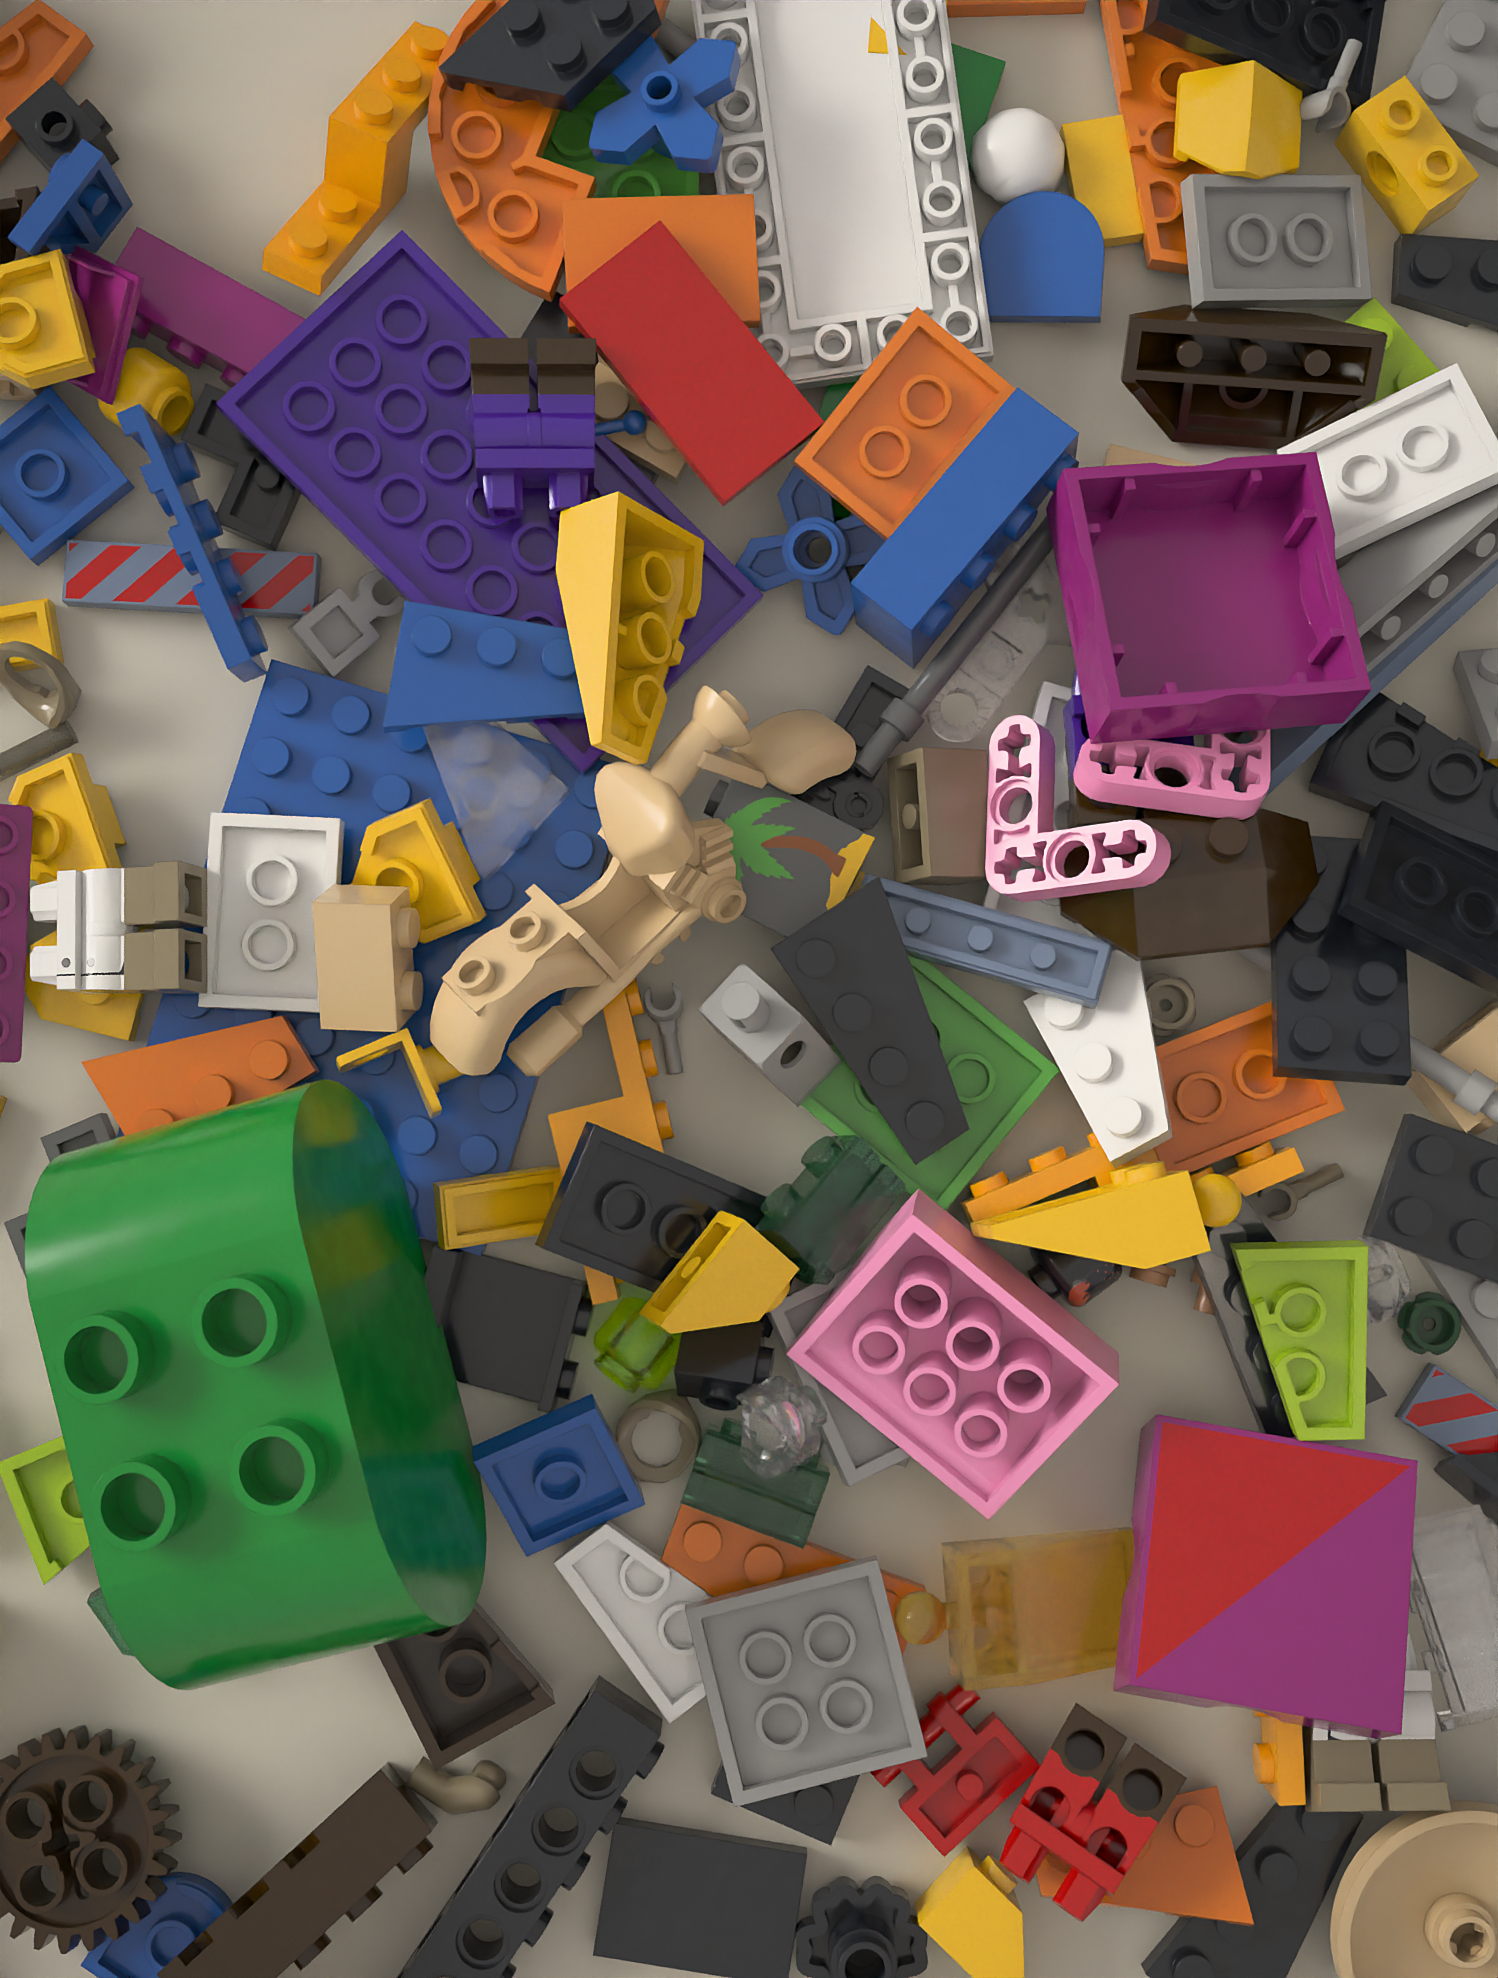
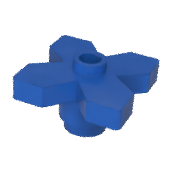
(667, 106)
(786, 557)

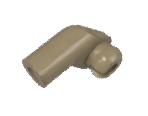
(458, 1793)

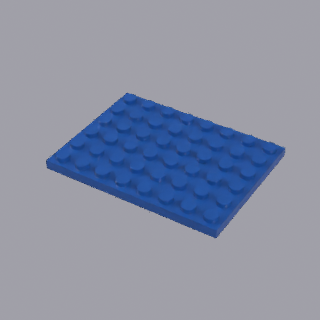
(325, 754)

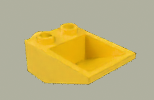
(1133, 1222)

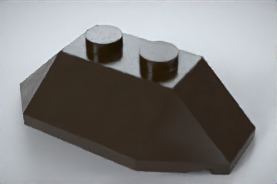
(1248, 373)
(1223, 891)

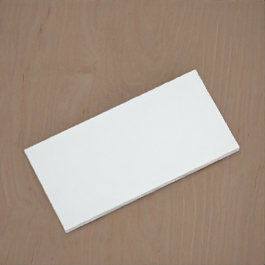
(849, 177)

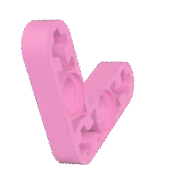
(1205, 768)
(1034, 836)

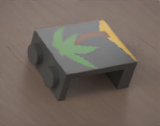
(787, 854)

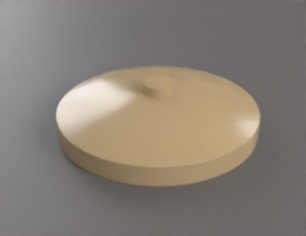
(1422, 1898)

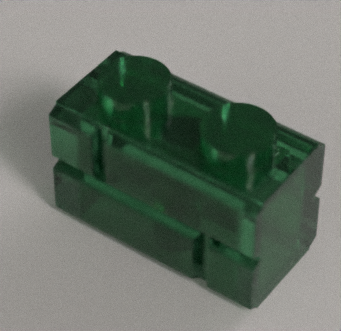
(829, 1206)
(732, 1491)

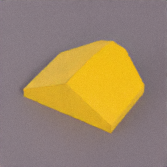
(1238, 121)

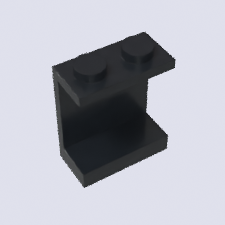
(508, 1324)

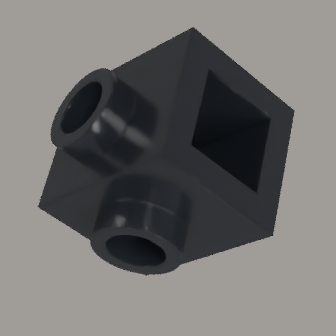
(55, 124)
(722, 1363)

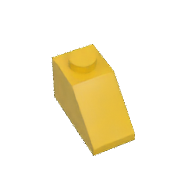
(721, 1280)
(976, 1916)

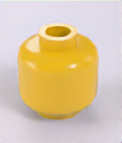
(156, 386)

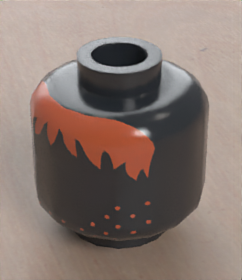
(1071, 1277)

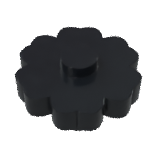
(860, 1933)

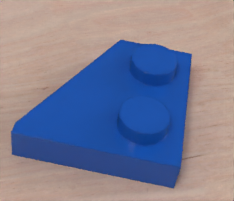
(76, 206)

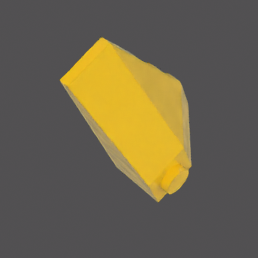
(625, 598)

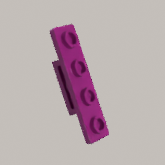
(14, 903)

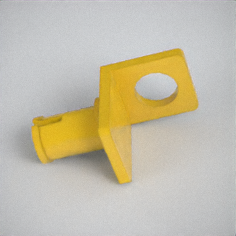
(426, 1065)

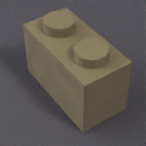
(939, 815)

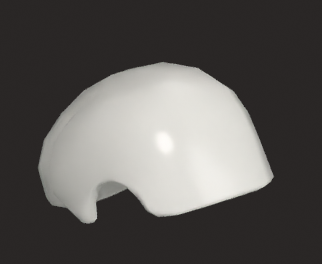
(1017, 155)

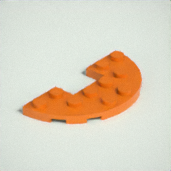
(494, 170)

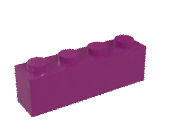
(202, 310)

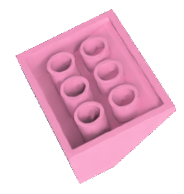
(956, 1355)

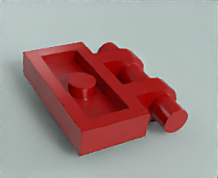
(967, 1781)

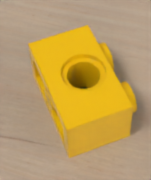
(1405, 158)

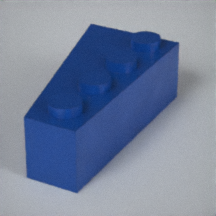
(962, 527)

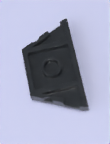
(551, 48)

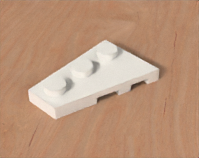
(1111, 1060)
(640, 1611)

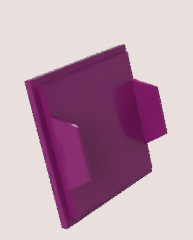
(110, 306)

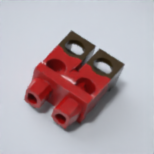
(1078, 1830)

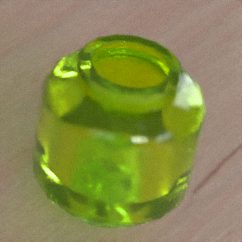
(633, 1349)

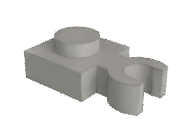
(341, 627)

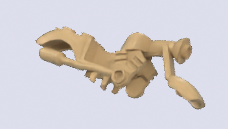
(654, 889)

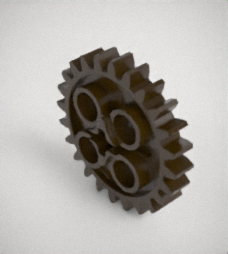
(129, 1827)

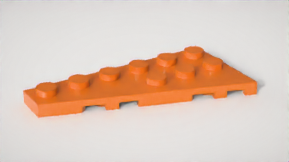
(1146, 94)

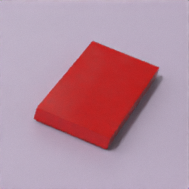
(691, 363)

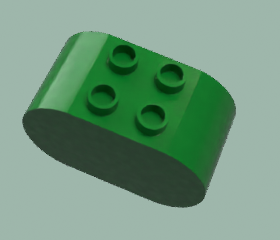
(255, 1388)

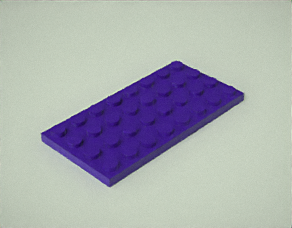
(378, 433)

